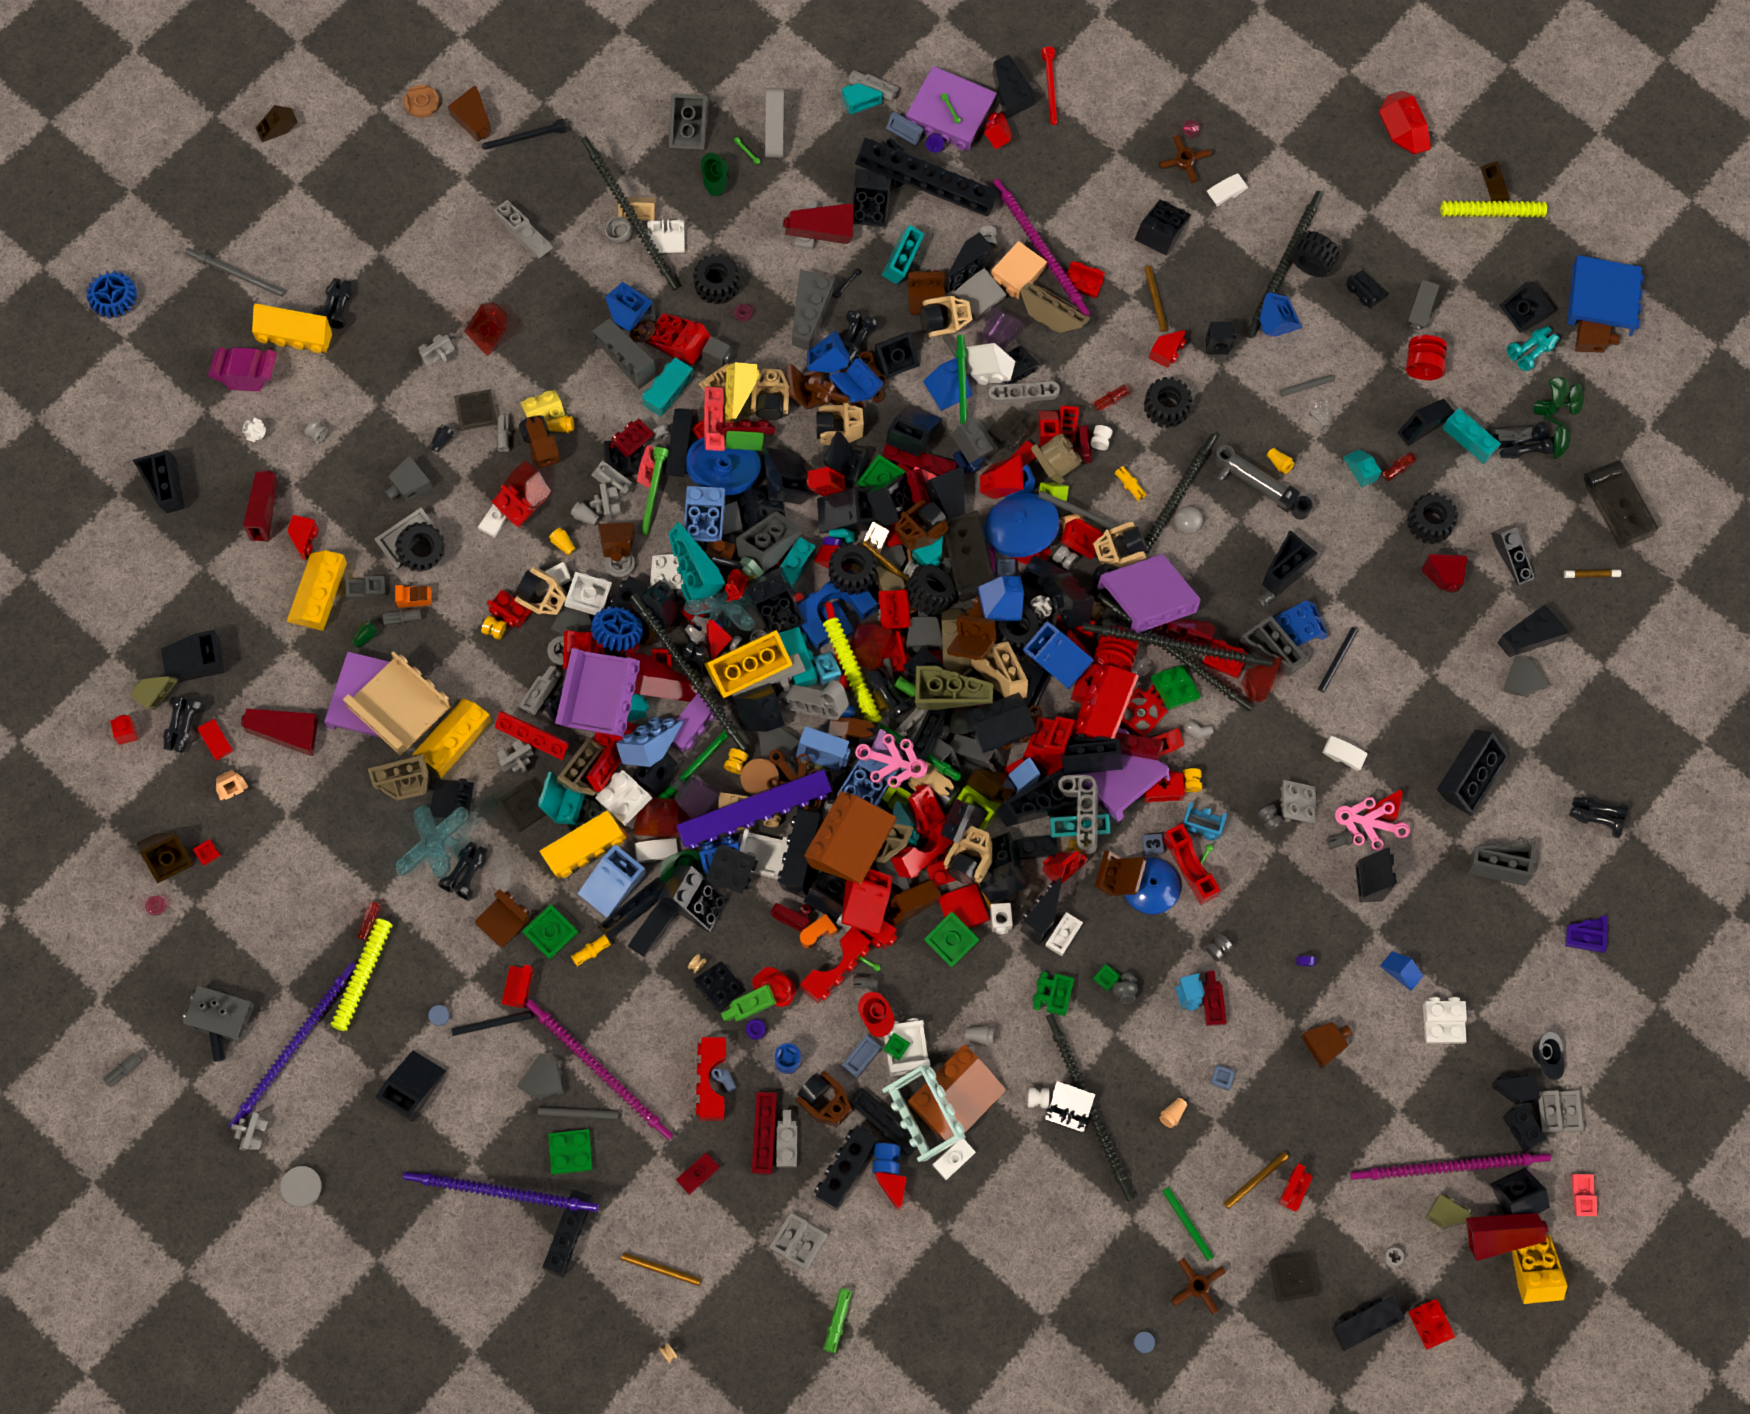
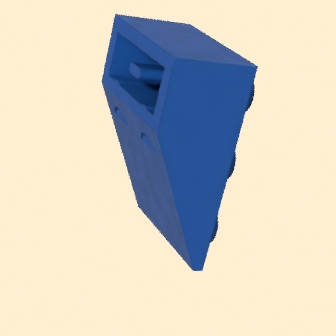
(1058, 655)

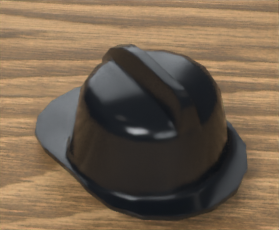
(1549, 1054)

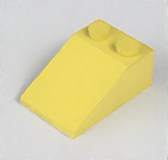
(739, 384)

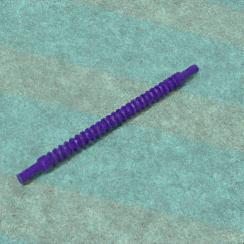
(340, 982)
(573, 1203)

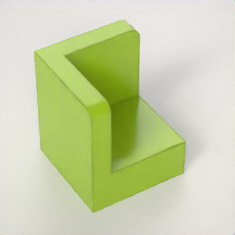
(1055, 489)
(893, 795)

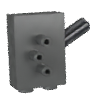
(218, 1016)

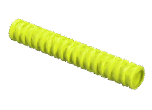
(1470, 208)
(851, 669)
(361, 974)

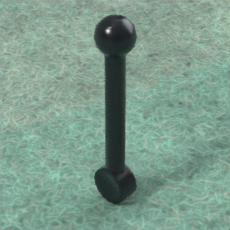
(837, 294)

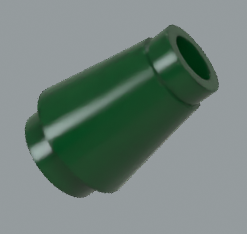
(364, 634)

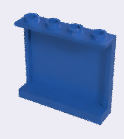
(1605, 293)

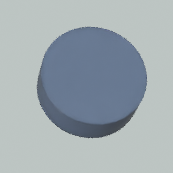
(438, 1015)
(1144, 1342)

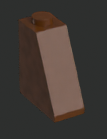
(471, 114)
(911, 903)

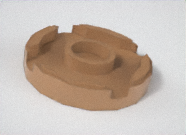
(421, 101)
(756, 774)

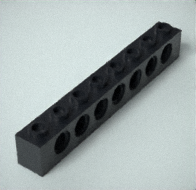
(926, 177)

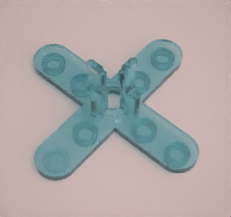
(732, 610)
(429, 832)

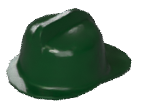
(714, 173)
(686, 857)

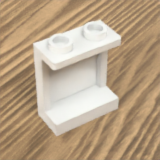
(767, 850)
(916, 1053)

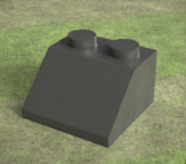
(974, 440)

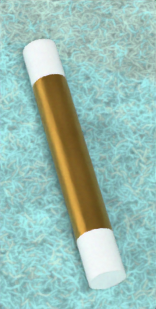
(1591, 573)

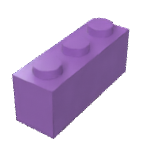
(694, 720)

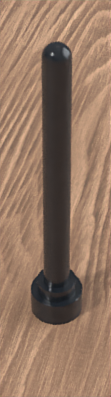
(557, 126)

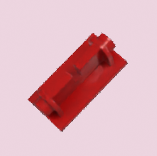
(736, 585)

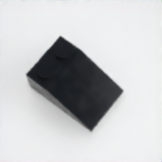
(891, 499)

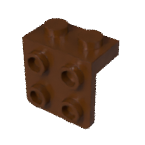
(923, 287)
(796, 391)
(973, 637)
(1120, 875)
(503, 919)

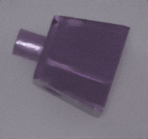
(1001, 329)
(694, 795)

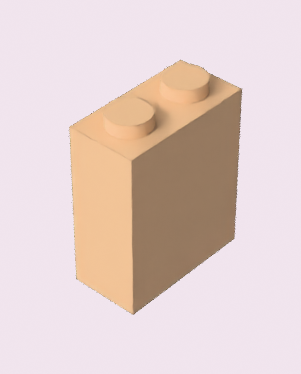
(1018, 269)

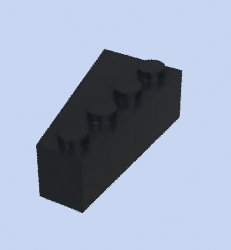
(1037, 801)

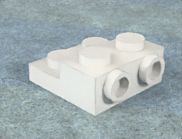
(588, 593)
(623, 797)
(1445, 1021)

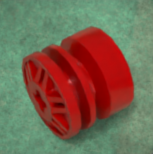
(1426, 357)
(1116, 652)

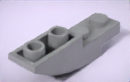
(521, 229)

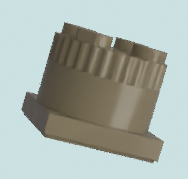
(1057, 457)

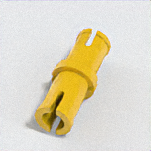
(1130, 483)
(590, 950)

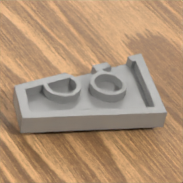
(387, 540)

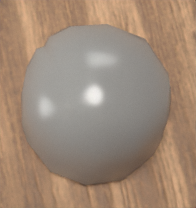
(618, 230)
(1188, 520)

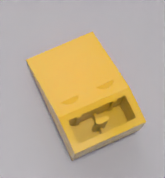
(1539, 1273)

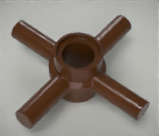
(1185, 152)
(825, 392)
(1190, 1291)

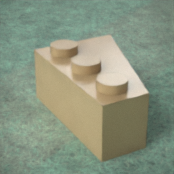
(1002, 670)

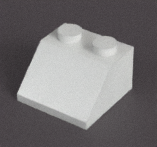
(989, 363)

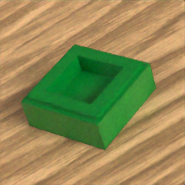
(1106, 977)
(896, 1046)

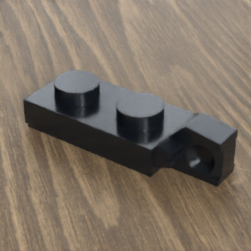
(1036, 847)

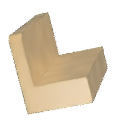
(643, 207)

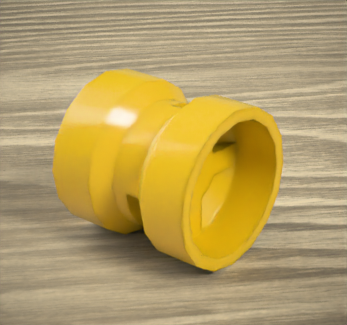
(494, 627)
(735, 761)
(1192, 780)

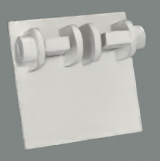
(667, 235)
(665, 569)

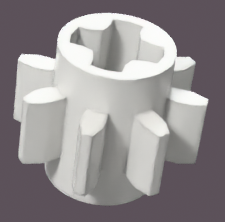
(254, 429)
(1042, 606)

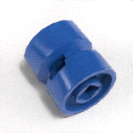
(787, 1058)
(886, 1158)

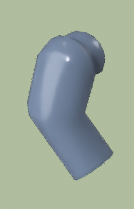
(724, 1077)

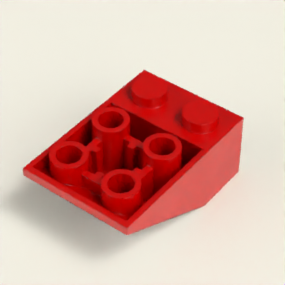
(679, 338)
(866, 903)

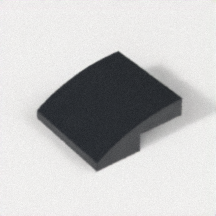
(620, 462)

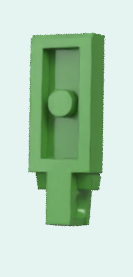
(750, 1004)

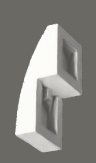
(1226, 189)
(1345, 752)
(655, 850)

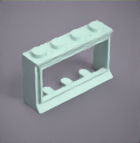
(908, 1121)

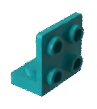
(560, 802)

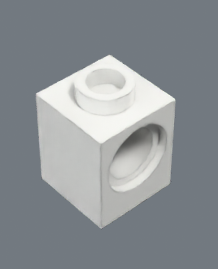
(1001, 910)

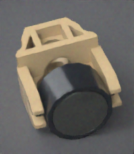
(932, 317)
(769, 404)
(852, 422)
(1108, 551)
(528, 586)
(944, 789)
(964, 869)

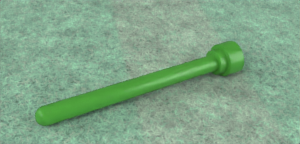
(660, 455)

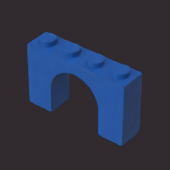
(813, 628)

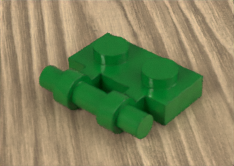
(1059, 996)

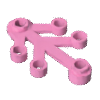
(895, 762)
(1369, 821)

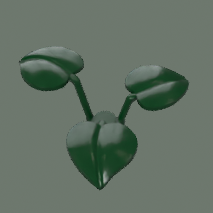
(1560, 391)

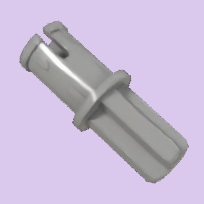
(503, 433)

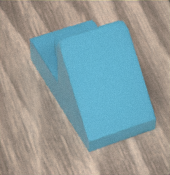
(827, 668)

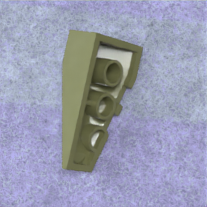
(947, 689)

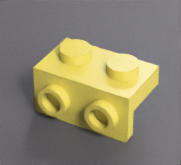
(546, 405)

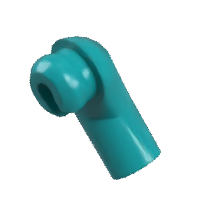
(843, 533)

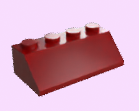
(1105, 702)

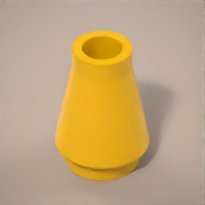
(562, 424)
(1281, 461)
(562, 541)

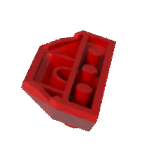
(1405, 122)

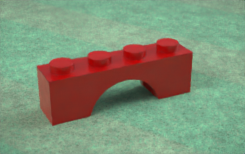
(911, 860)
(1198, 878)
(819, 983)
(712, 1054)

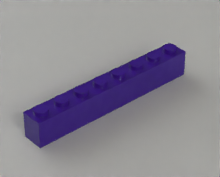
(754, 808)

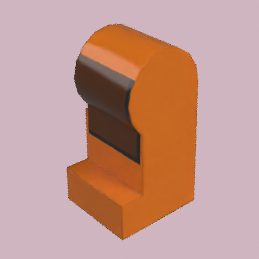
(413, 596)
(816, 931)

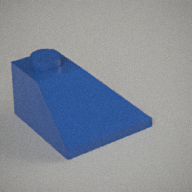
(627, 306)
(1278, 315)
(828, 355)
(944, 384)
(1002, 599)

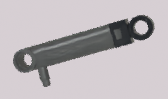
(1285, 496)

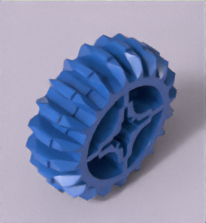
(101, 291)
(617, 628)

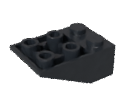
(870, 198)
(1162, 227)
(972, 258)
(912, 430)
(786, 476)
(845, 510)
(775, 601)
(193, 657)
(1005, 872)
(1375, 876)
(693, 897)
(1039, 921)
(410, 1085)

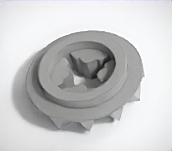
(615, 571)
(554, 648)

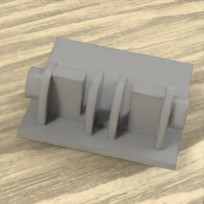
(1298, 802)

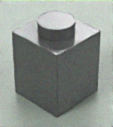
(716, 352)

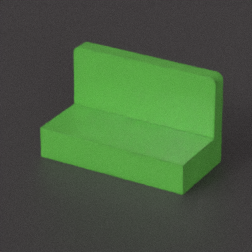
(743, 440)

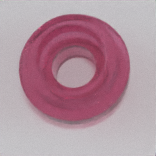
(1191, 128)
(743, 308)
(151, 901)

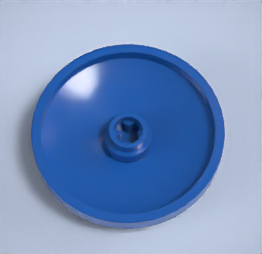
(727, 469)
(1021, 525)

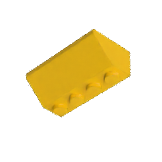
(291, 328)
(317, 589)
(748, 663)
(453, 736)
(583, 844)

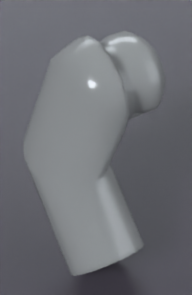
(1196, 731)

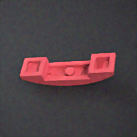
(713, 413)

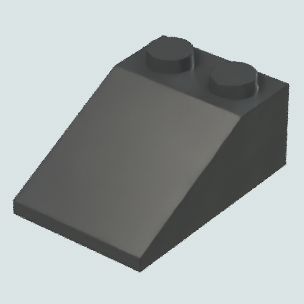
(688, 121)
(768, 540)

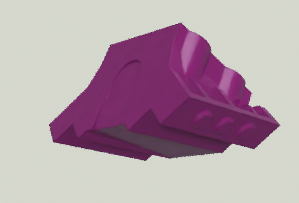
(242, 368)

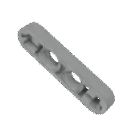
(1023, 389)

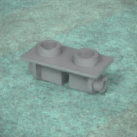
(611, 477)
(911, 724)

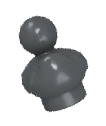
(1126, 989)

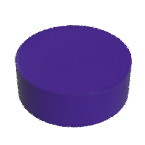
(934, 143)
(832, 541)
(1306, 961)
(755, 1029)

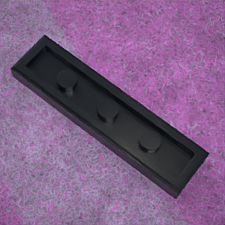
(928, 733)
(632, 908)
(882, 1120)

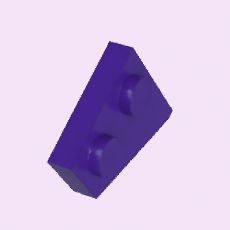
(1588, 935)

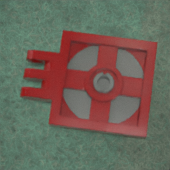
(1143, 712)

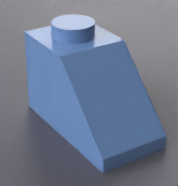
(1024, 776)

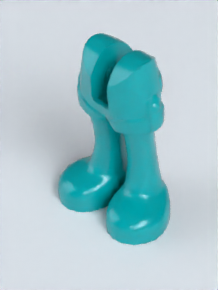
(1537, 338)

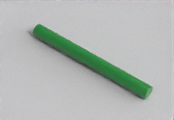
(1188, 1224)

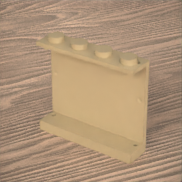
(398, 704)

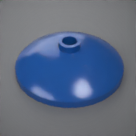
(1158, 897)

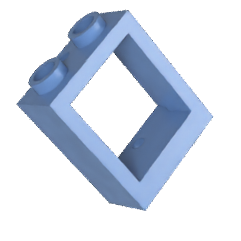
(824, 749)

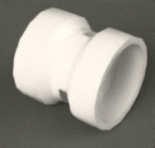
(1101, 437)
(1036, 1097)

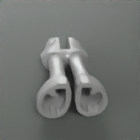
(700, 636)

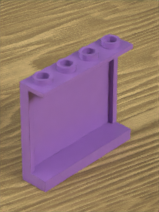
(967, 99)
(1150, 592)
(355, 674)
(597, 692)
(1122, 787)

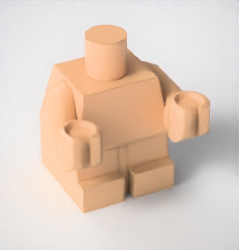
(229, 784)

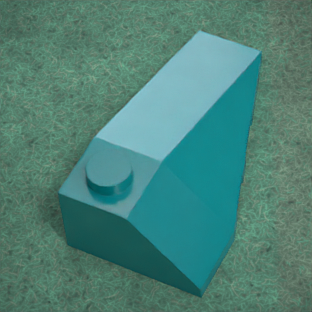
(697, 570)

